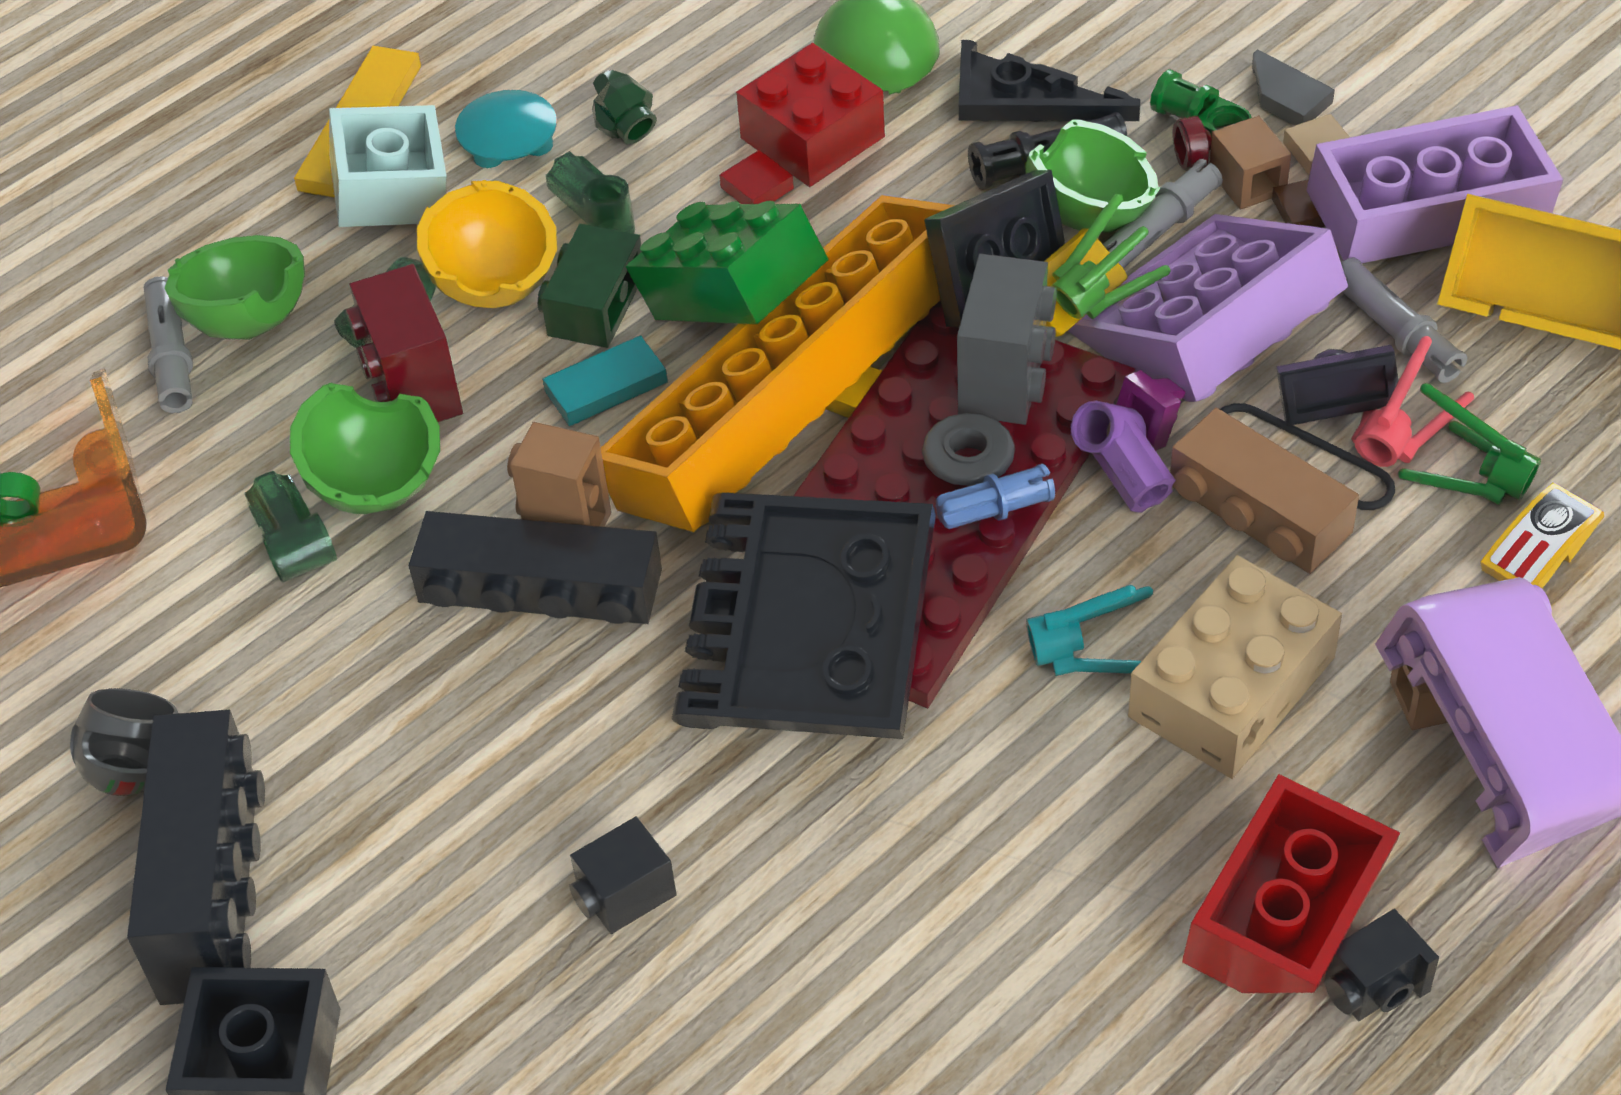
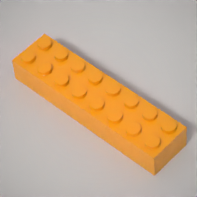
(776, 375)

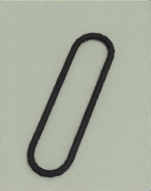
(1362, 505)

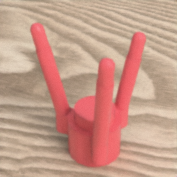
(1386, 432)

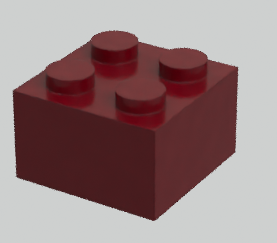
(403, 341)

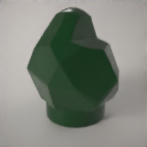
(622, 107)

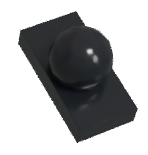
(1337, 384)

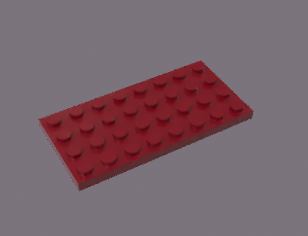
(882, 460)

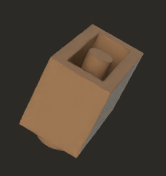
(559, 477)

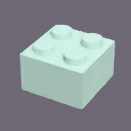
(385, 164)

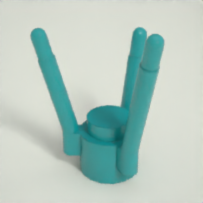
(1059, 634)

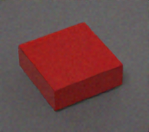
(756, 180)

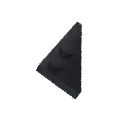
(1030, 92)

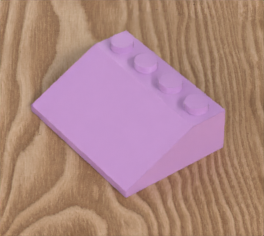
(1226, 301)

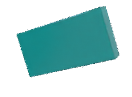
(605, 380)

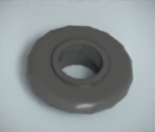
(963, 432)

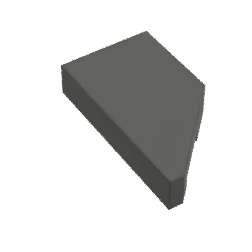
(1289, 91)

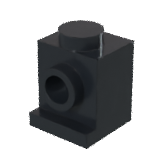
(1380, 967)

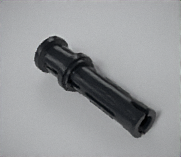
(1010, 156)

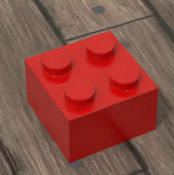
(811, 114)

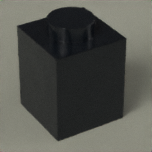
(622, 876)

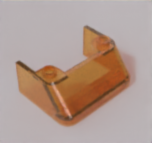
(86, 518)

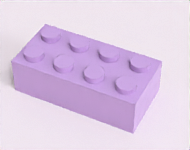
(1410, 183)

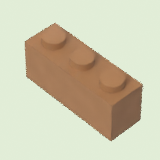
(1263, 490)

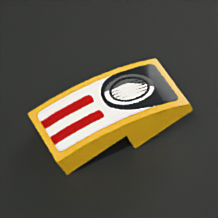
(1542, 537)

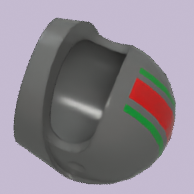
(114, 738)

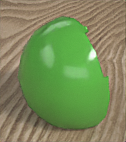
(881, 40)
(1092, 166)
(237, 285)
(364, 451)

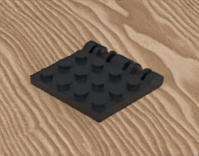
(812, 617)

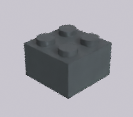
(1005, 338)

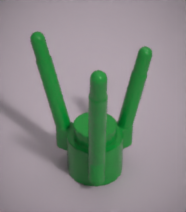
(1506, 465)

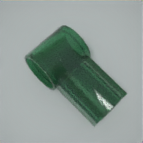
(592, 195)
(291, 534)

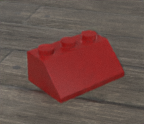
(1288, 892)

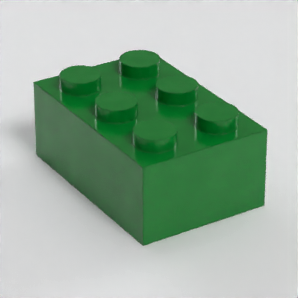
(727, 262)

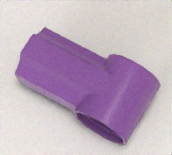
(1124, 453)

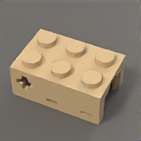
(1234, 666)

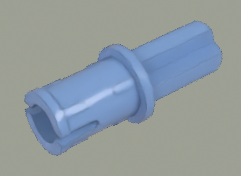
(995, 497)

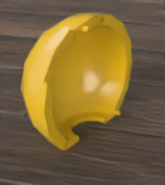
(487, 244)

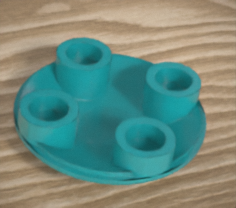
(506, 127)

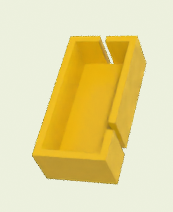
(1540, 267)

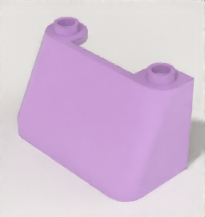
(1515, 709)

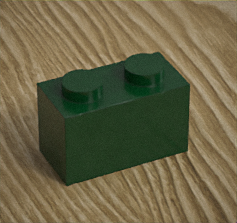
(590, 286)

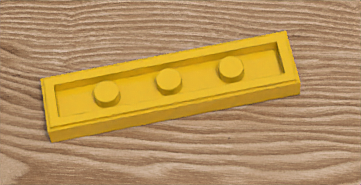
(378, 83)

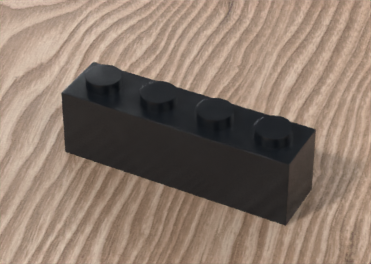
(536, 567)

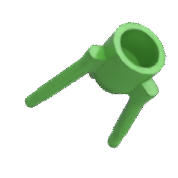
(1083, 286)

